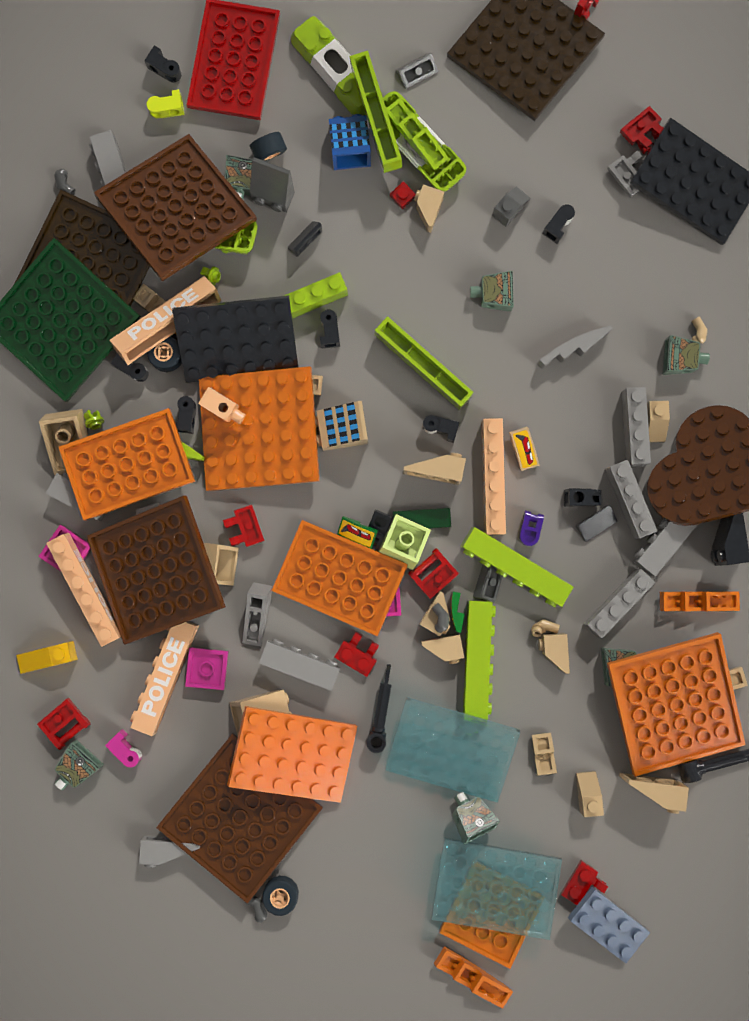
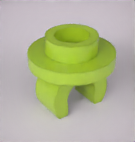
(212, 274)
(93, 421)

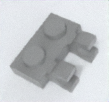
(623, 172)

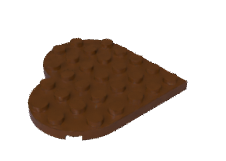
(708, 471)

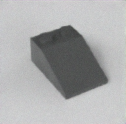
(271, 185)

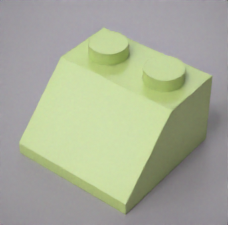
(405, 541)

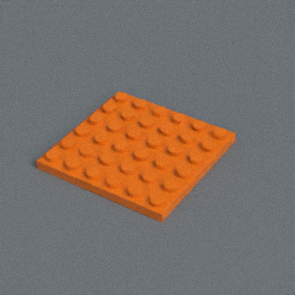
(274, 439)
(676, 704)

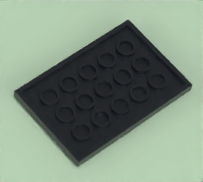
(694, 181)
(235, 337)

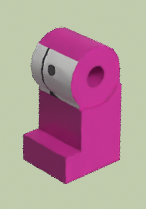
(123, 750)

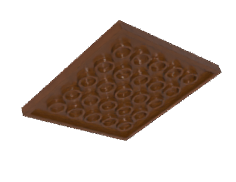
(175, 207)
(155, 570)
(237, 829)

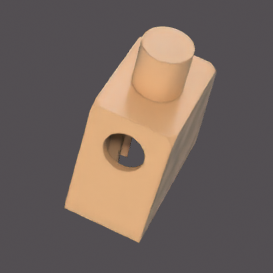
(215, 403)

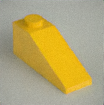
(47, 657)

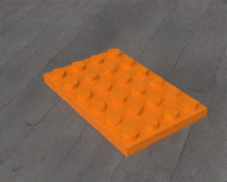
(126, 464)
(339, 577)
(292, 755)

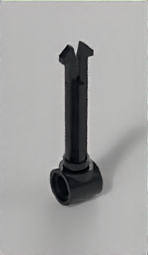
(378, 727)
(693, 770)

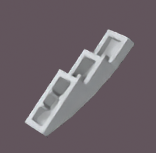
(579, 344)

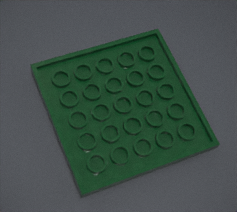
(62, 320)

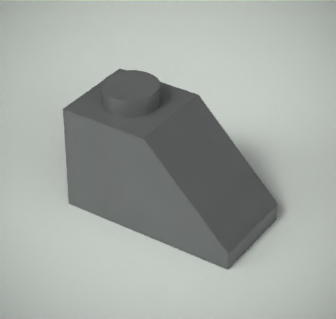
(510, 206)

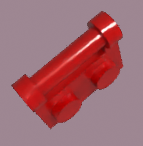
(437, 578)
(59, 719)

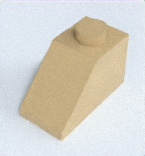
(428, 205)
(658, 420)
(430, 618)
(447, 648)
(556, 650)
(589, 794)

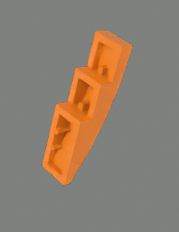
(700, 601)
(473, 977)

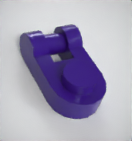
(528, 535)

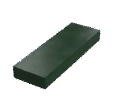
(428, 517)

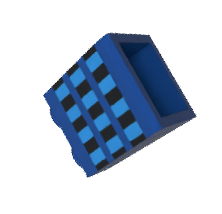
(350, 142)

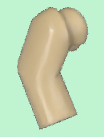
(701, 333)
(543, 626)

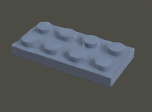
(608, 925)

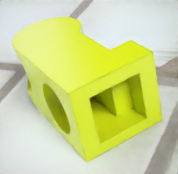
(166, 106)

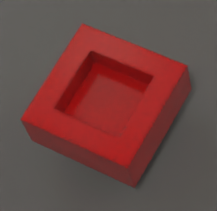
(402, 195)

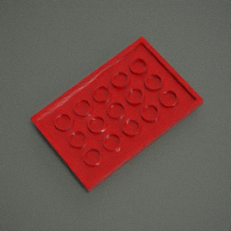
(233, 59)

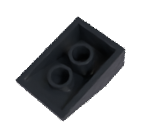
(730, 542)

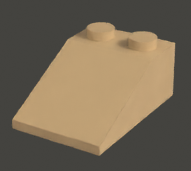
(59, 430)
(443, 469)
(666, 792)

